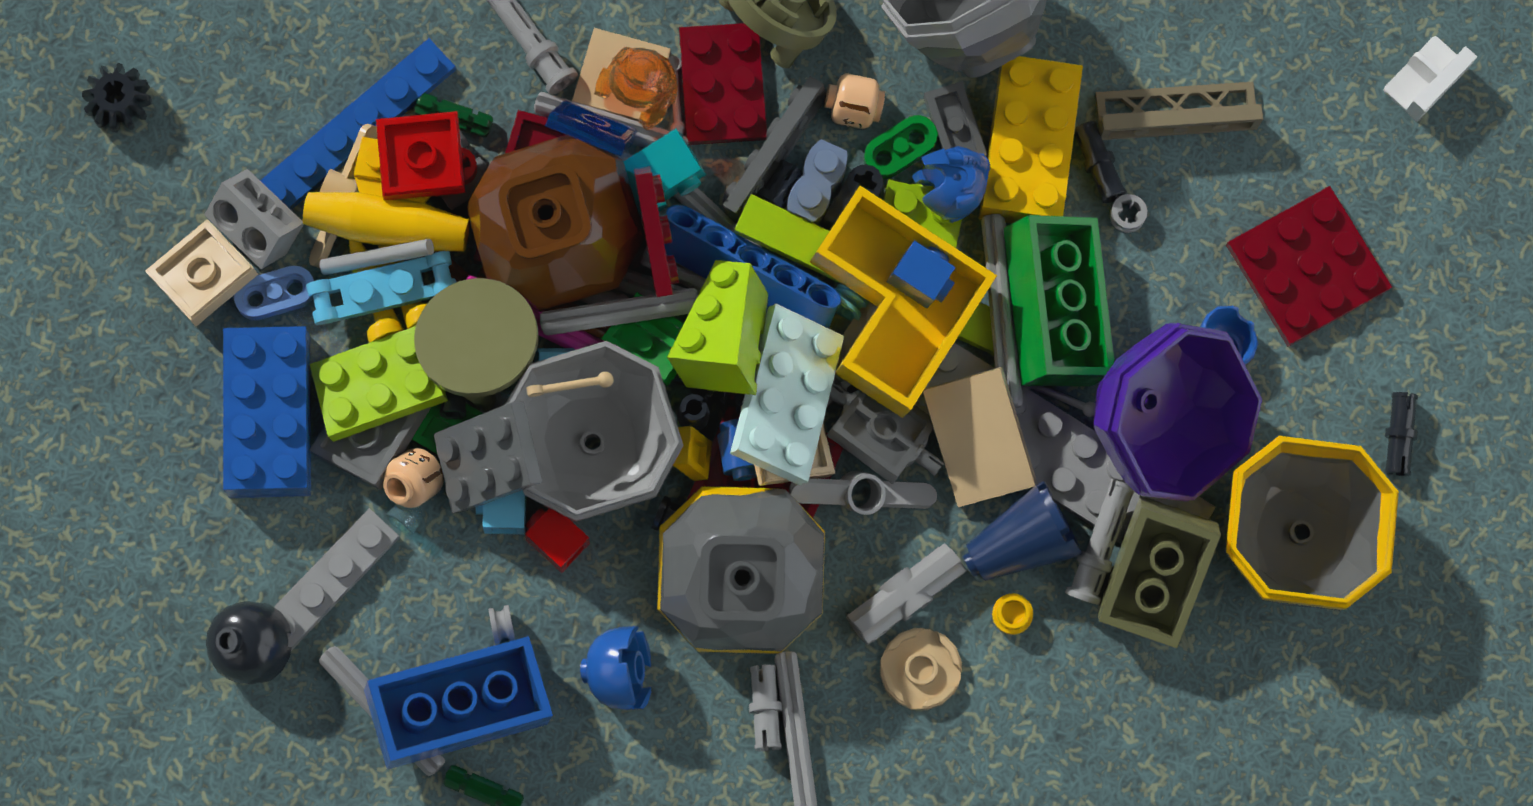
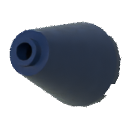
(1023, 538)

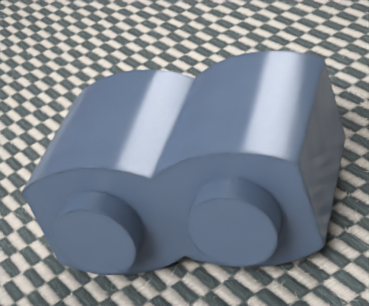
(820, 180)

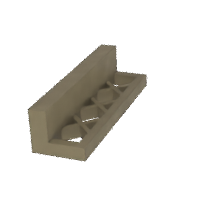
(1178, 120)

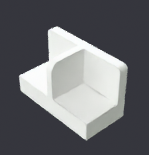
(1428, 77)

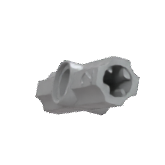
(905, 594)

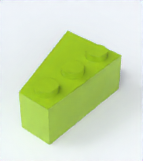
(723, 331)

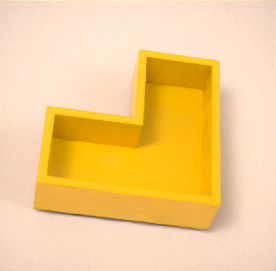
(902, 338)

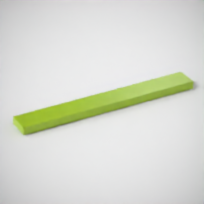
(800, 240)

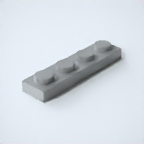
(335, 574)

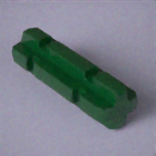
(479, 124)
(481, 788)

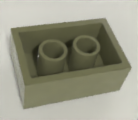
(1158, 571)

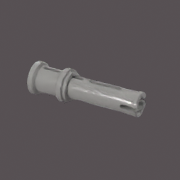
(540, 52)
(1095, 561)

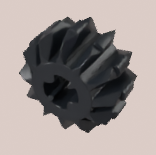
(114, 113)

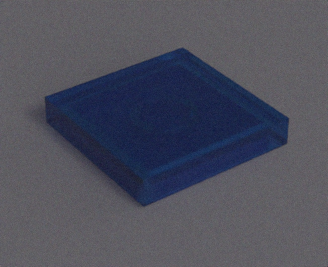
(592, 127)

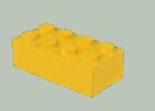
(1031, 138)

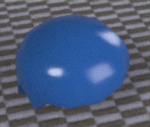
(1239, 329)

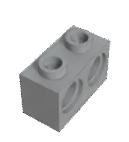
(254, 218)

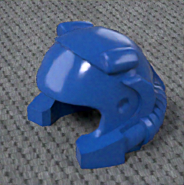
(958, 181)

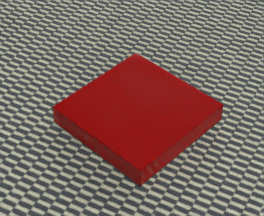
(420, 156)

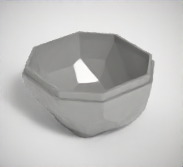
(628, 419)

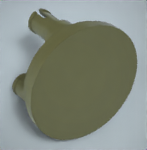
(476, 339)

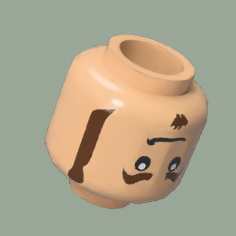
(855, 101)
(413, 478)

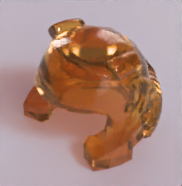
(640, 81)

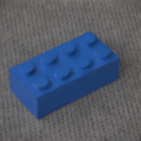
(266, 412)
(457, 702)

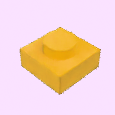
(694, 455)

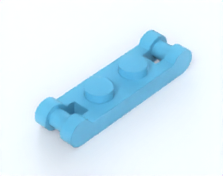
(380, 288)

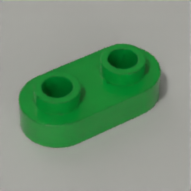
(898, 146)

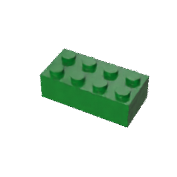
(1059, 300)

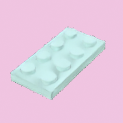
(794, 383)

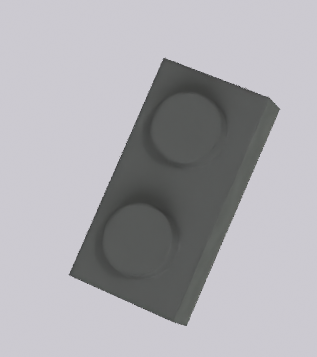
(954, 118)

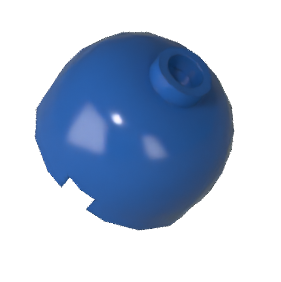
(617, 668)

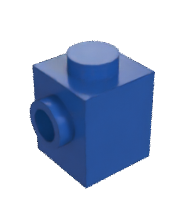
(923, 274)

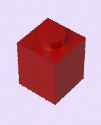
(556, 538)

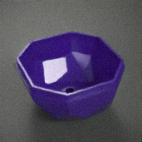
(1194, 414)

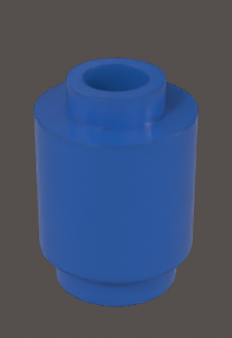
(732, 465)

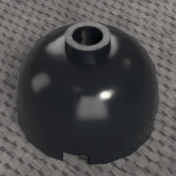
(249, 642)

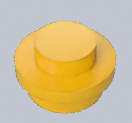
(1012, 614)

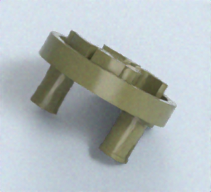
(786, 24)

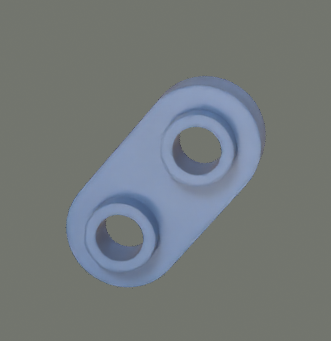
(274, 289)

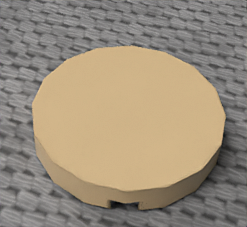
(915, 681)

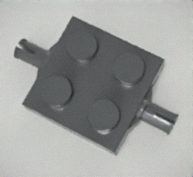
(881, 436)

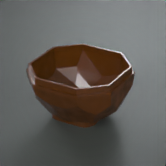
(583, 244)

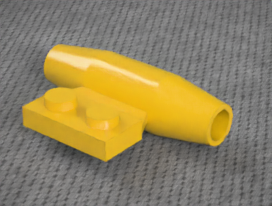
(381, 222)

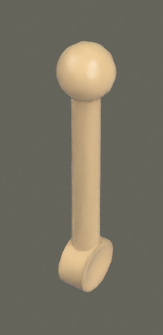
(604, 379)

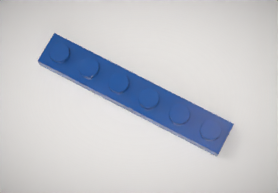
(332, 144)

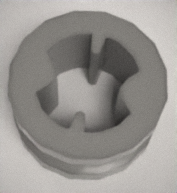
(1141, 215)
(501, 624)

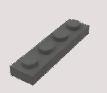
(780, 141)

